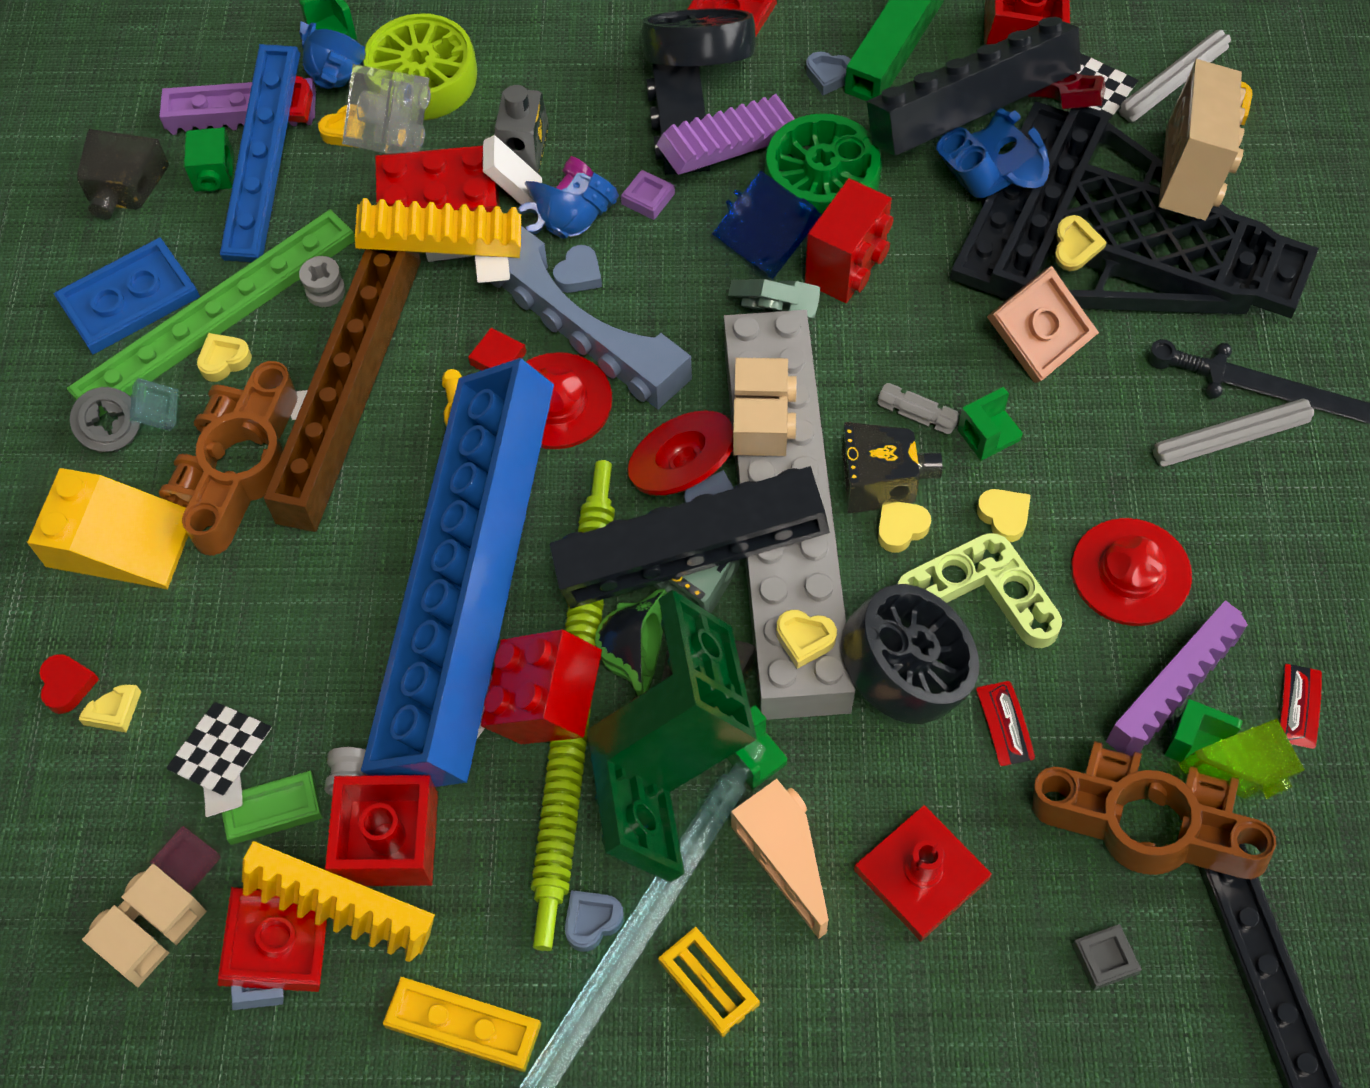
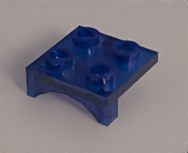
(766, 224)

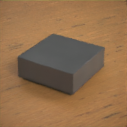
(1106, 957)

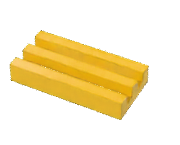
(735, 1013)

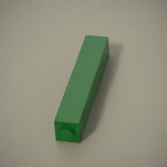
(888, 46)

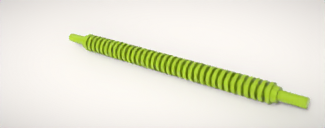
(567, 756)

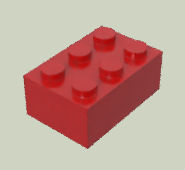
(436, 177)

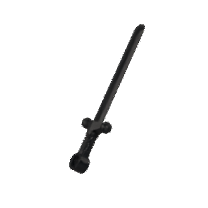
(1218, 370)

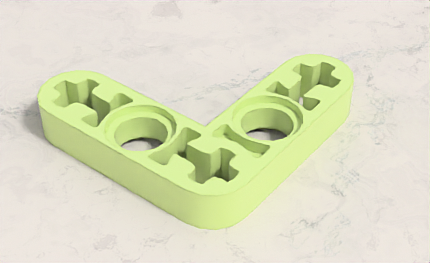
(994, 576)

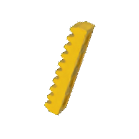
(438, 229)
(336, 898)

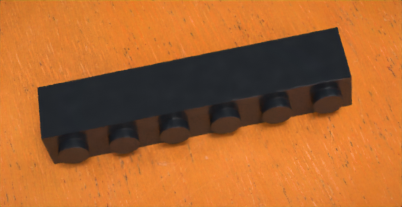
(973, 85)
(689, 537)

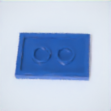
(126, 295)

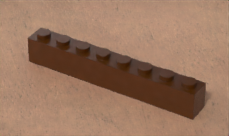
(340, 388)

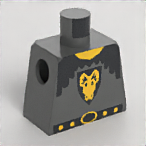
(523, 117)

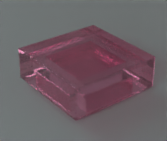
(186, 859)

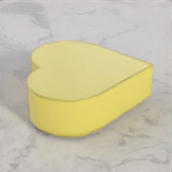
(1076, 243)
(221, 356)
(1004, 512)
(902, 524)
(805, 636)

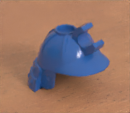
(329, 55)
(570, 209)

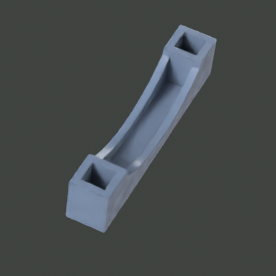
(647, 365)

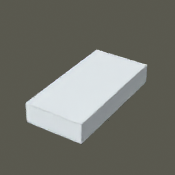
(508, 169)

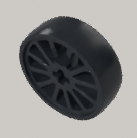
(698, 37)
(898, 659)

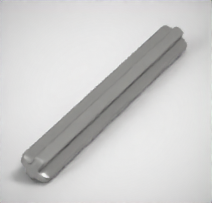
(1173, 76)
(1233, 432)

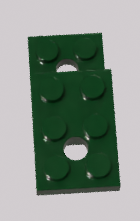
(669, 738)

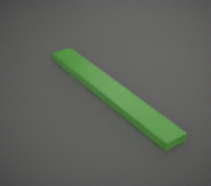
(218, 308)

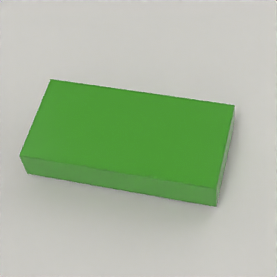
(273, 808)

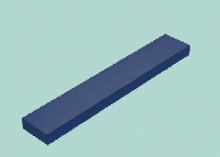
(260, 153)

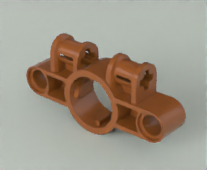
(229, 418)
(1205, 805)

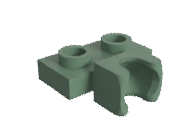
(776, 296)

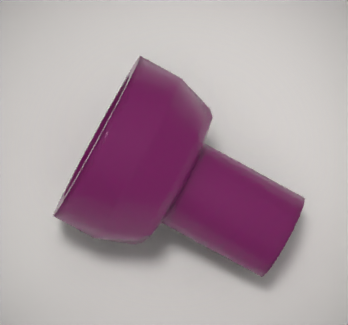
(571, 168)

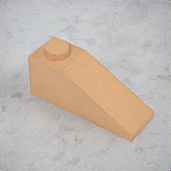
(780, 839)

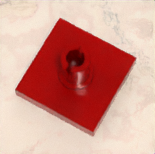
(922, 872)

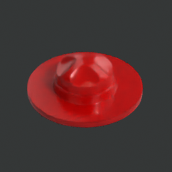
(578, 400)
(681, 453)
(1131, 572)

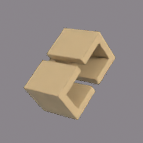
(762, 407)
(125, 943)

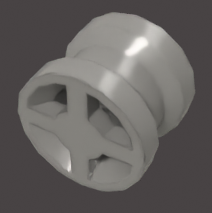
(322, 281)
(344, 762)

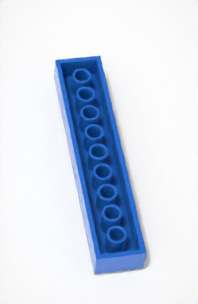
(460, 577)

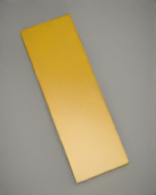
(462, 1024)

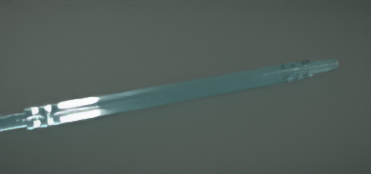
(637, 931)

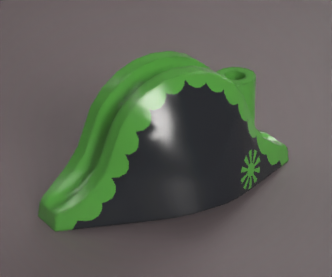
(632, 640)

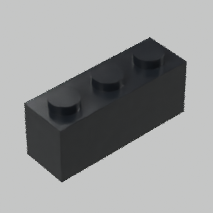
(677, 99)

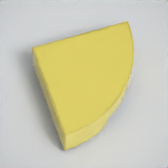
(113, 709)

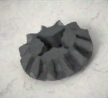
(86, 413)

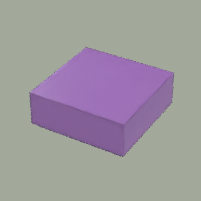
(647, 194)

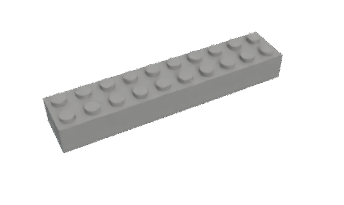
(802, 573)

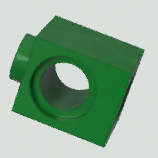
(209, 159)

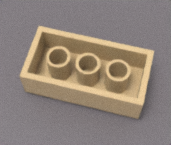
(1203, 140)

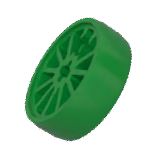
(823, 165)

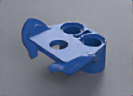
(980, 167)

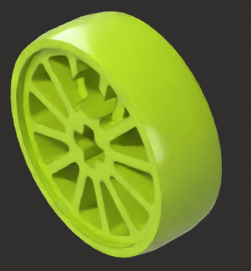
(428, 48)

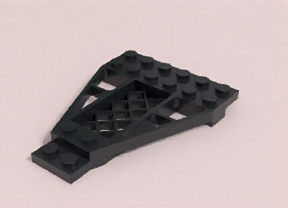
(1021, 223)

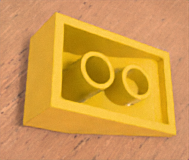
(108, 530)

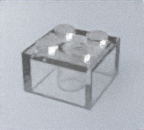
(386, 110)

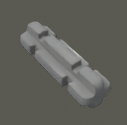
(918, 408)

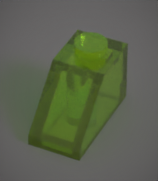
(1257, 756)

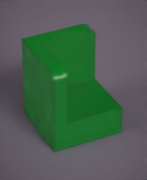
(329, 15)
(988, 425)
(1198, 728)
(771, 760)

